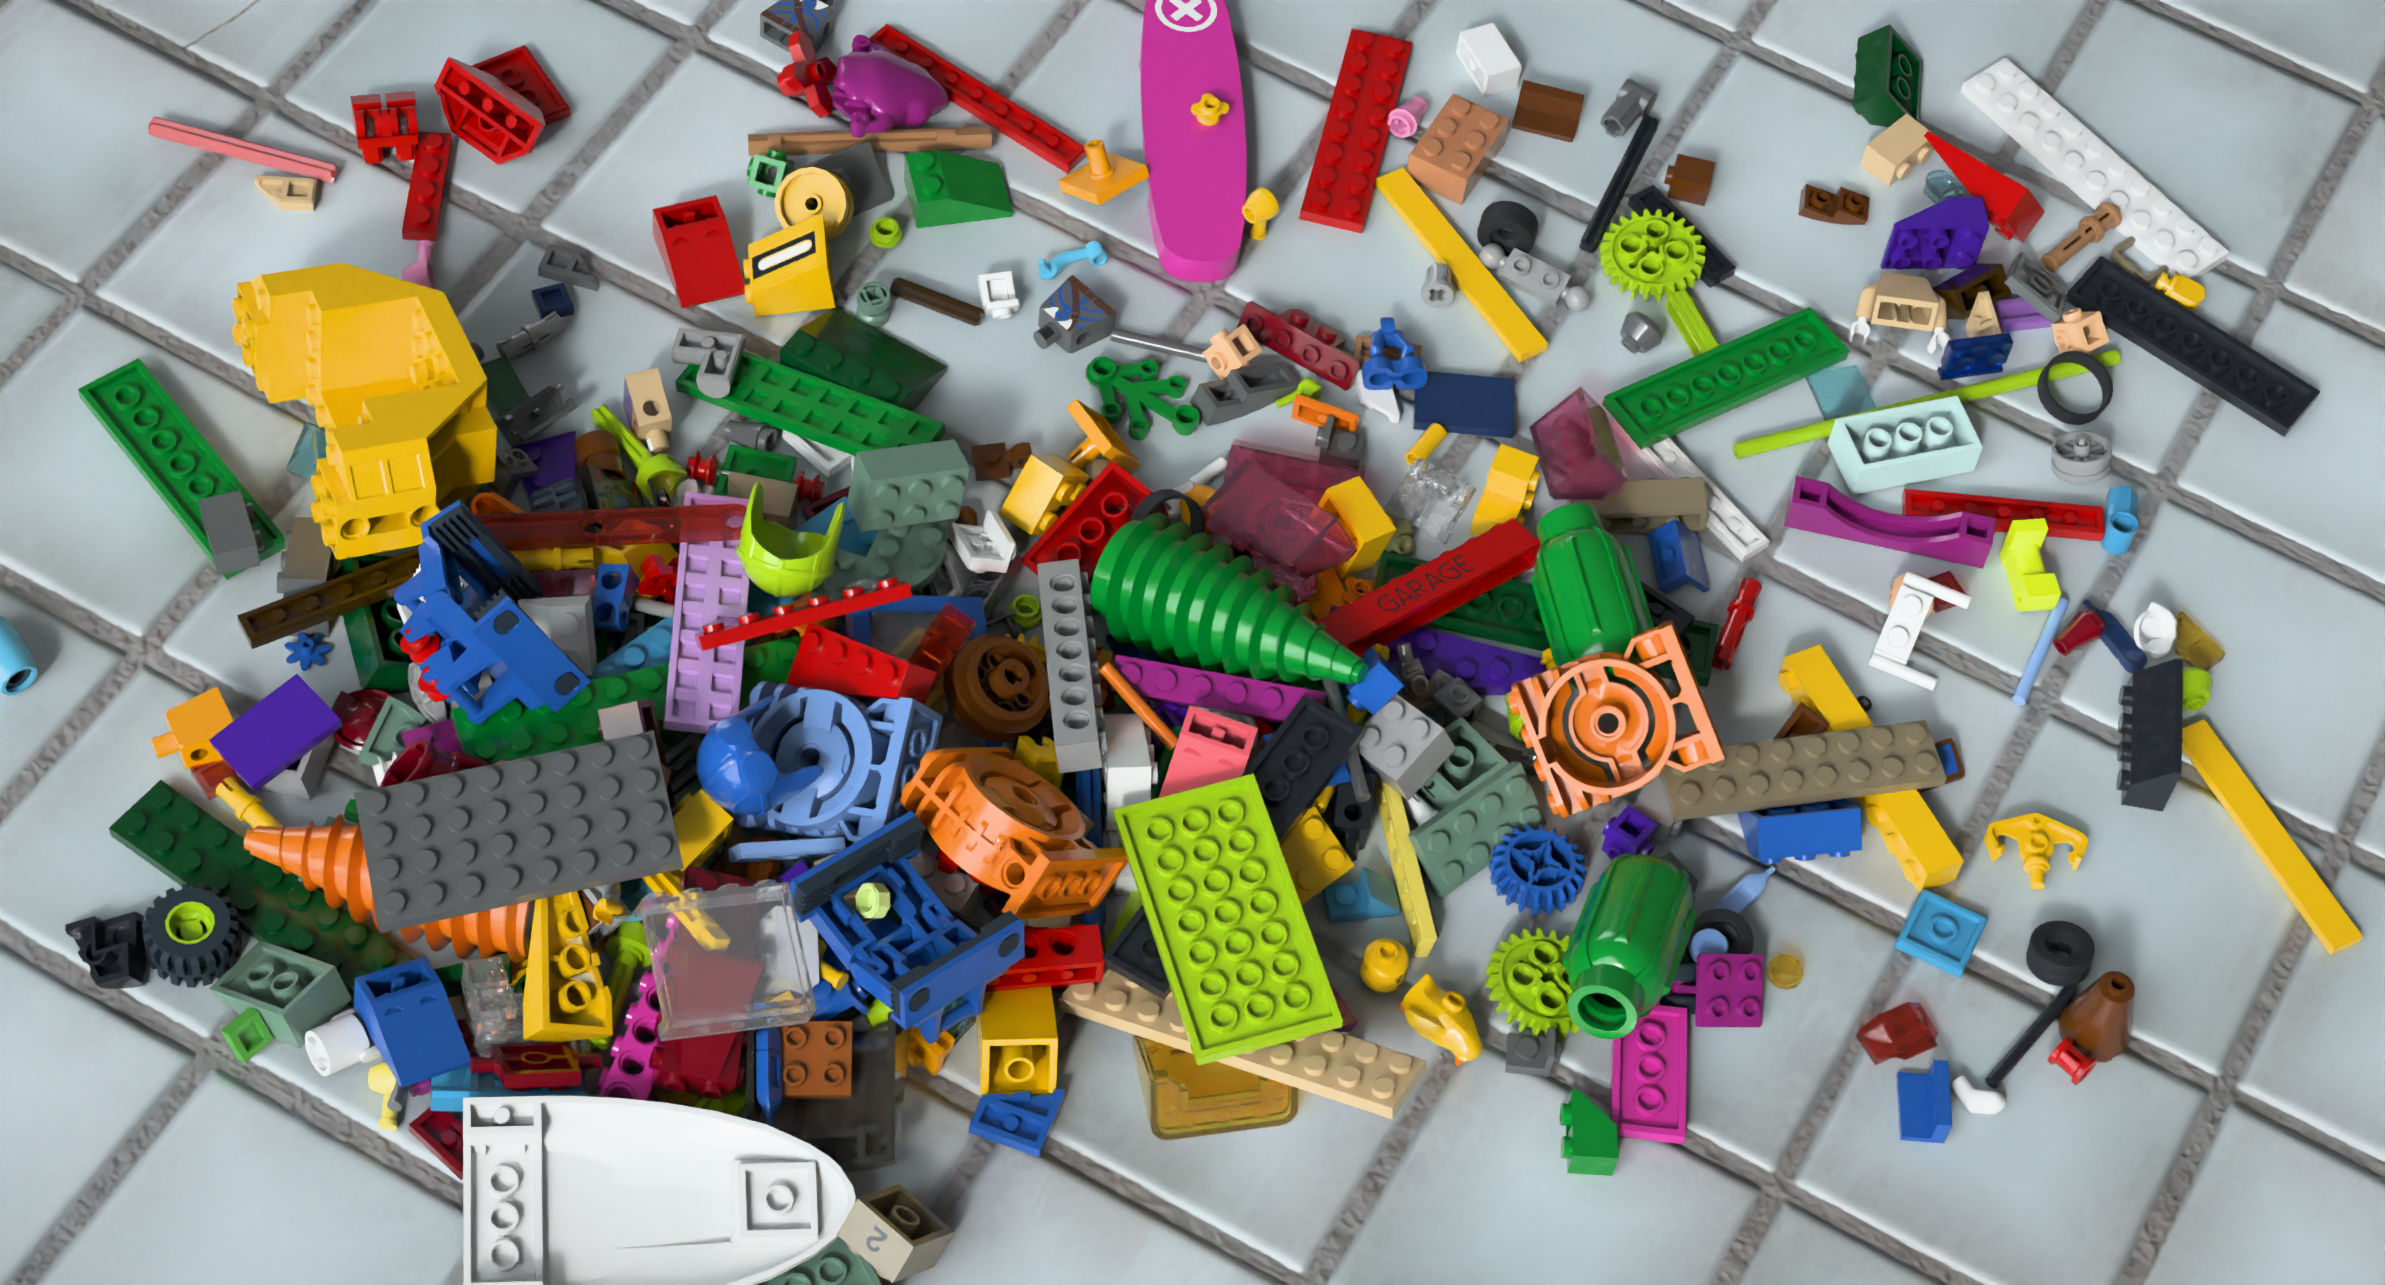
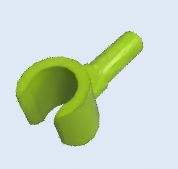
(1307, 388)

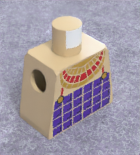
(648, 410)

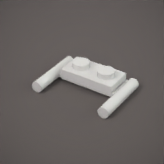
(1905, 624)

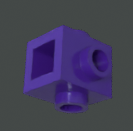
(1629, 834)

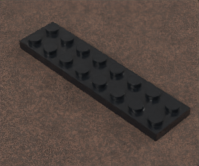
(2193, 346)

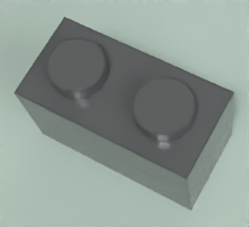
(230, 532)

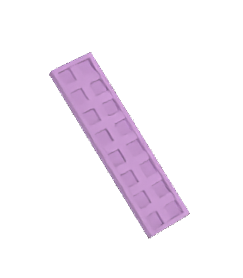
(709, 589)

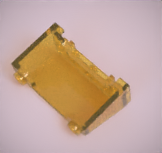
(1206, 1098)

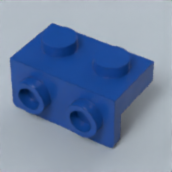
(832, 1001)

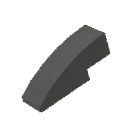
(1243, 392)

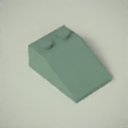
(286, 990)

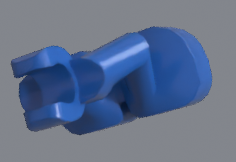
(1382, 373)

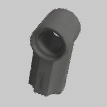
(1630, 104)

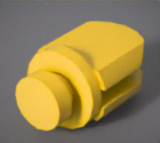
(2181, 290)

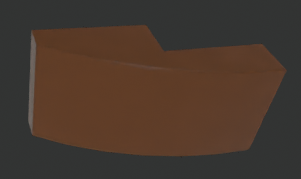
(1840, 208)

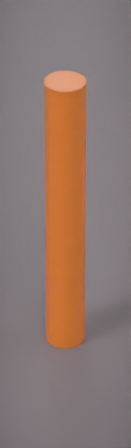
(1139, 705)

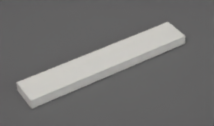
(1723, 516)

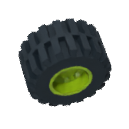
(192, 935)

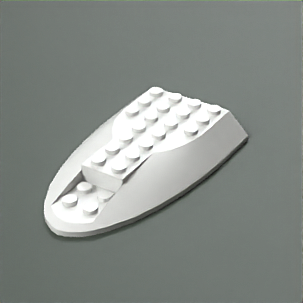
(638, 1194)

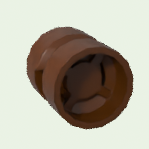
(601, 451)

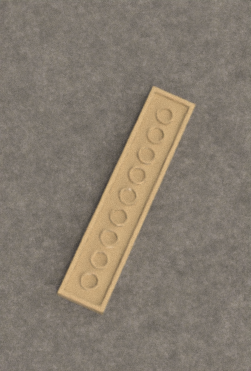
(1320, 1063)

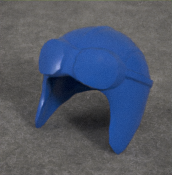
(742, 774)

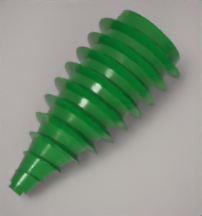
(1210, 609)

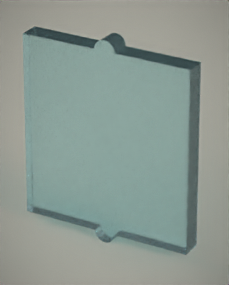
(1840, 392)

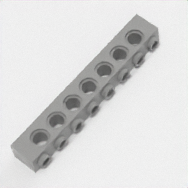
(1070, 666)

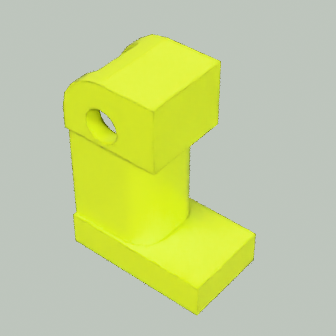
(2025, 569)

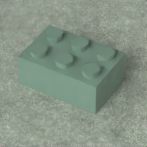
(907, 485)

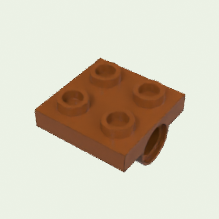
(816, 1060)

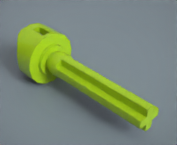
(660, 468)
(630, 951)

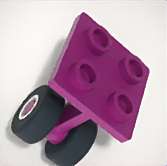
(1725, 990)

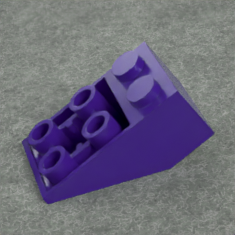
(1939, 236)

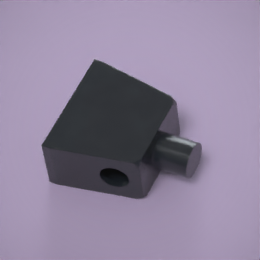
(1351, 818)

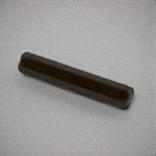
(937, 301)

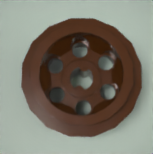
(1009, 678)

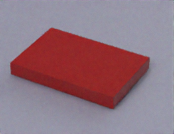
(525, 76)

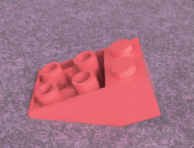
(1208, 751)

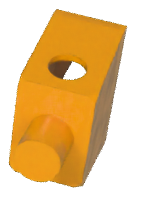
(192, 727)

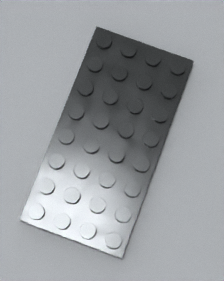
(517, 831)

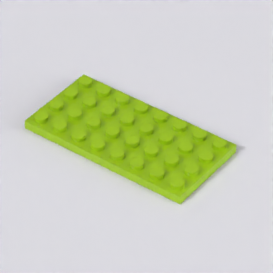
(1226, 919)

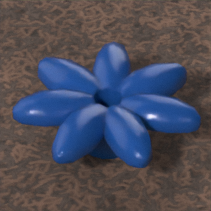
(307, 651)

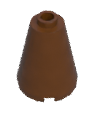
(2101, 1017)

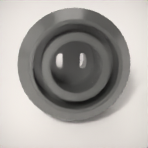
(1640, 333)

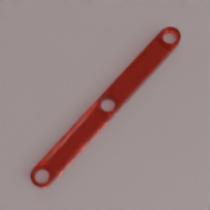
(620, 526)

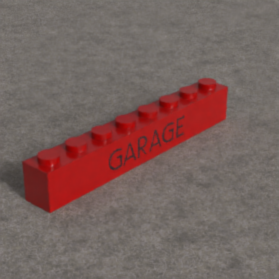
(1434, 588)

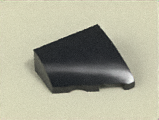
(112, 949)

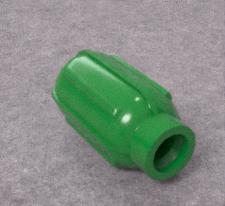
(1587, 588)
(1628, 943)

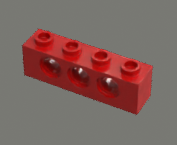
(1050, 968)

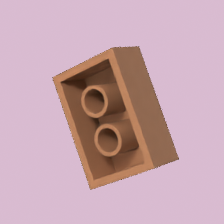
(1457, 149)

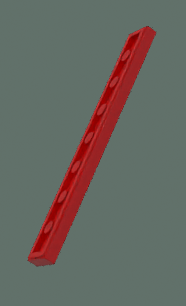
(987, 103)

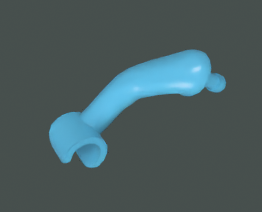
(1052, 268)

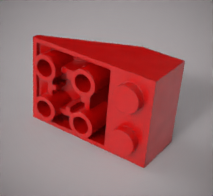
(698, 251)

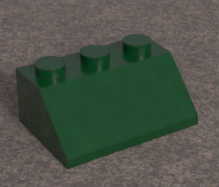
(1886, 78)

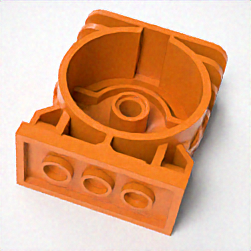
(1580, 784)
(1011, 831)

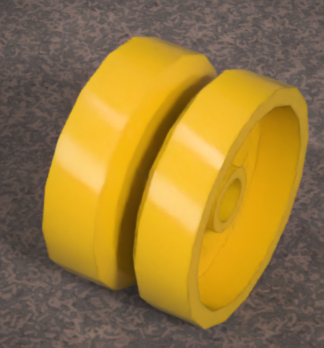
(831, 192)

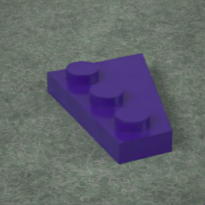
(553, 459)

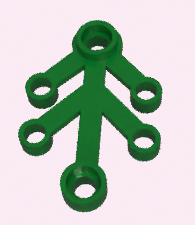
(1140, 393)

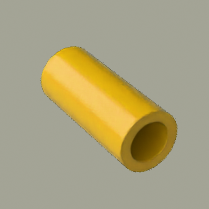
(1426, 443)

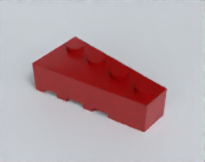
(856, 669)

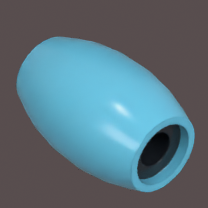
(16, 661)

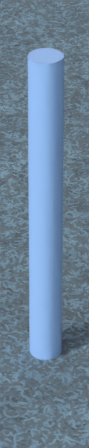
(2040, 652)

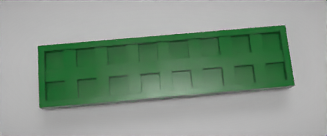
(816, 408)

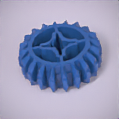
(1556, 881)

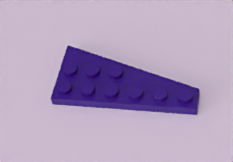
(1481, 666)

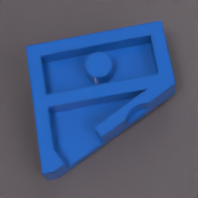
(1017, 1119)

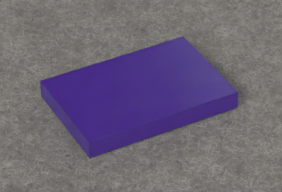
(275, 733)

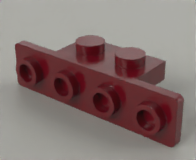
(1303, 342)

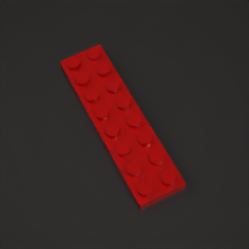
(1355, 131)

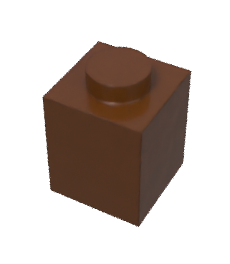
(1689, 179)

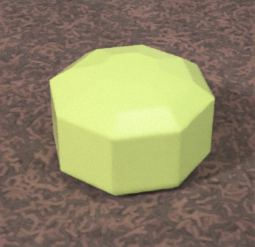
(872, 900)

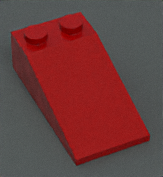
(2006, 202)
(1091, 521)

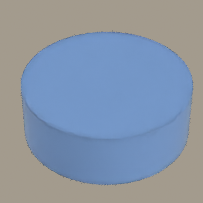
(1708, 942)

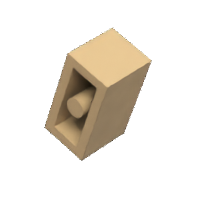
(1897, 151)

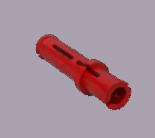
(1740, 612)

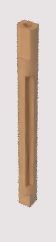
(891, 141)

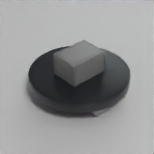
(1865, 703)

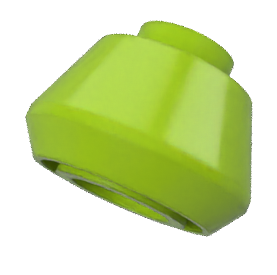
(2196, 688)

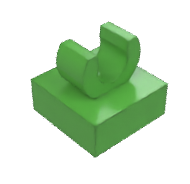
(247, 1034)

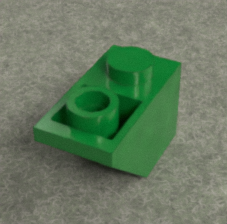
(1589, 1137)

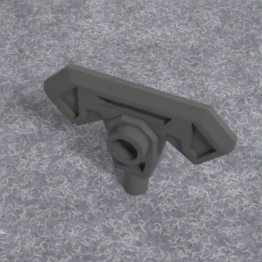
(1417, 688)

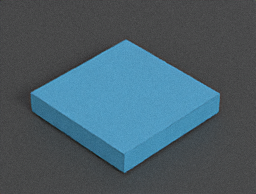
(1941, 933)

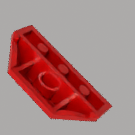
(488, 112)

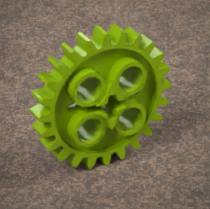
(1650, 246)
(1540, 982)

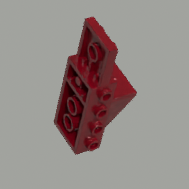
(701, 1063)

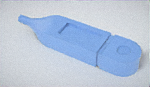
(1745, 892)

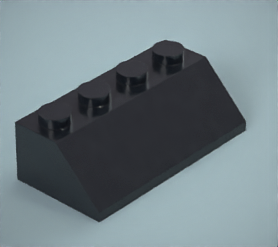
(2151, 735)

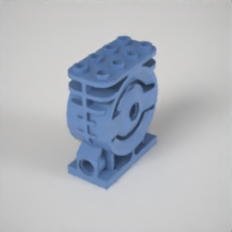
(858, 780)

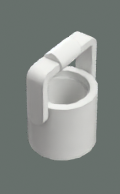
(339, 1044)

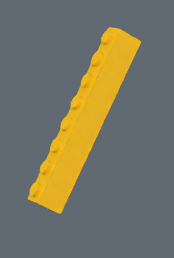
(1900, 816)

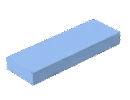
(785, 850)

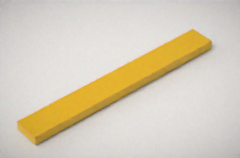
(1466, 268)
(2269, 838)

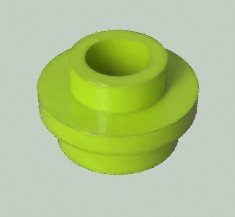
(885, 233)
(1028, 604)

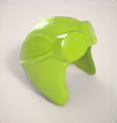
(782, 559)

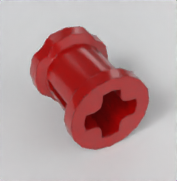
(2072, 1060)

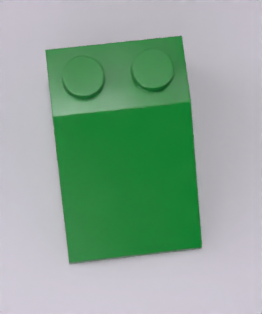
(954, 189)

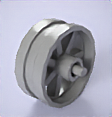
(2081, 457)

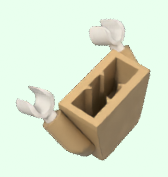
(1902, 303)

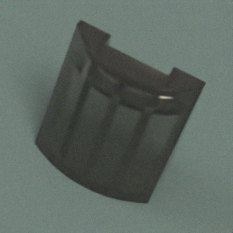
(854, 1131)

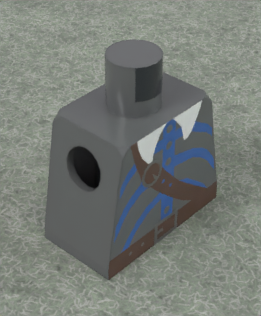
(790, 16)
(1073, 318)

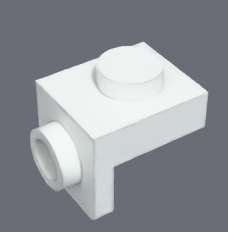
(998, 295)

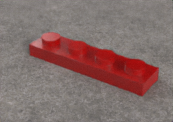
(427, 186)

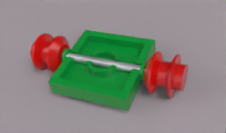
(753, 463)

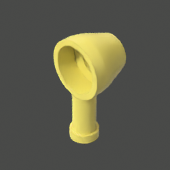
(382, 1081)

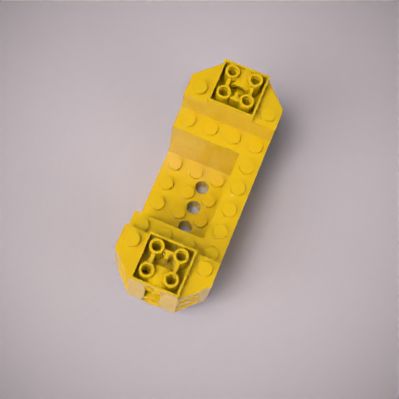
(386, 385)

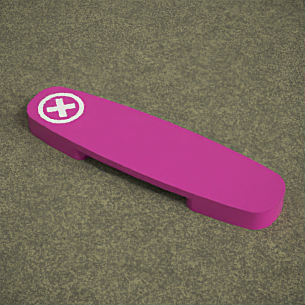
(1192, 167)

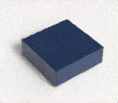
(552, 299)

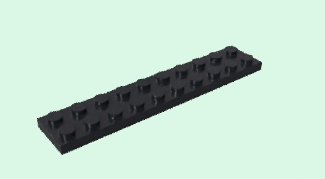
(1291, 777)

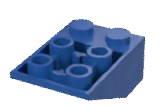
(411, 1021)

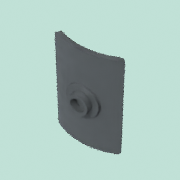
(860, 172)

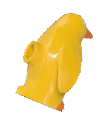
(1442, 1019)

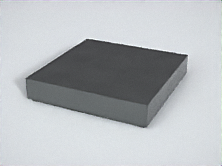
(2037, 287)

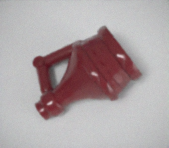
(424, 761)

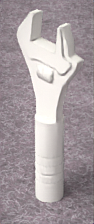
(1201, 477)

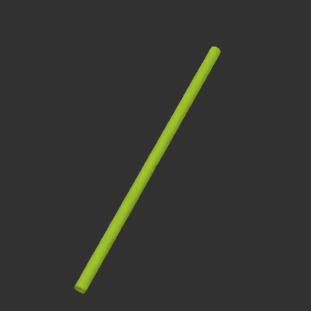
(1965, 394)

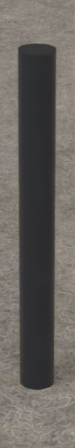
(2030, 1036)

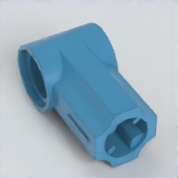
(2120, 520)

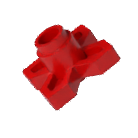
(808, 75)

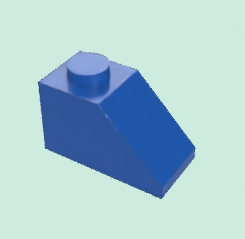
(1378, 687)

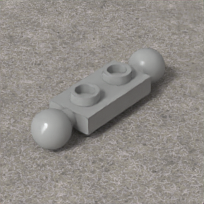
(1535, 277)

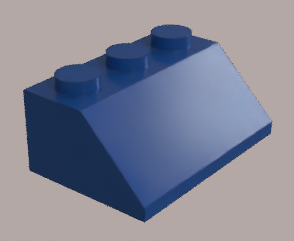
(1802, 831)

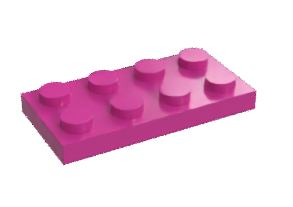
(1651, 1077)

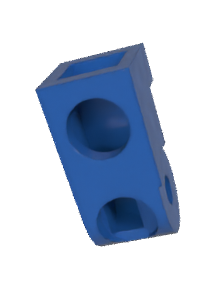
(613, 597)

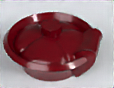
(358, 714)

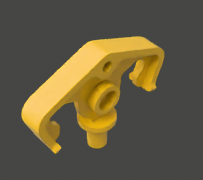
(2036, 842)

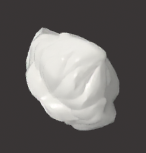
(2158, 627)

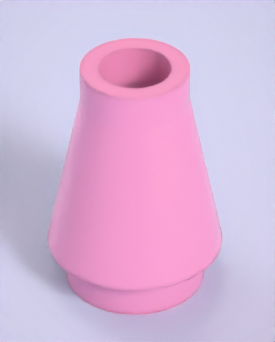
(1406, 118)

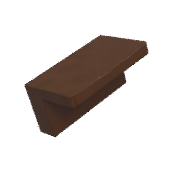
(1548, 111)

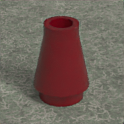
(2080, 631)

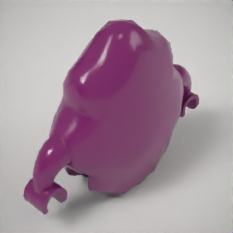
(884, 90)

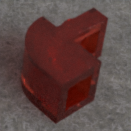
(942, 640)

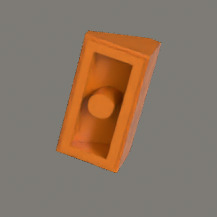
(1316, 414)

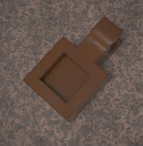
(995, 462)

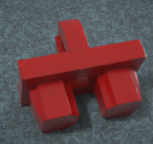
(658, 576)

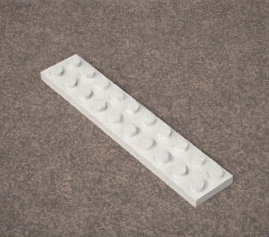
(2093, 170)

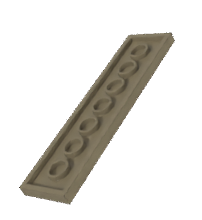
(1806, 770)

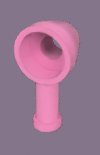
(421, 271)

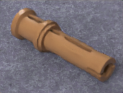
(2090, 230)

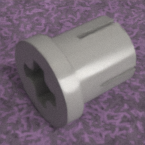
(1437, 287)

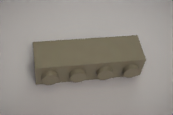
(1651, 503)

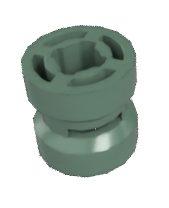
(873, 304)

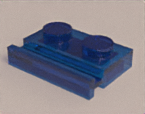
(1975, 356)

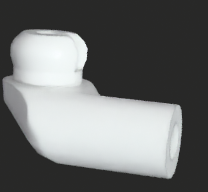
(1977, 1100)

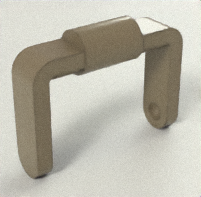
(2125, 264)

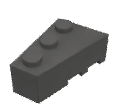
(306, 565)

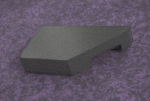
(567, 267)

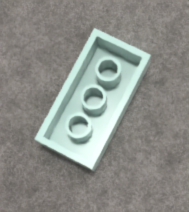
(1904, 445)

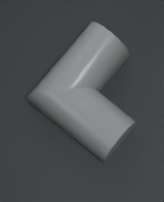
(715, 353)

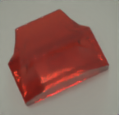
(1898, 1033)

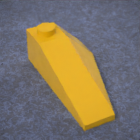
(563, 980)

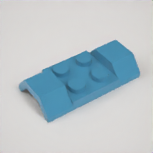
(451, 1088)

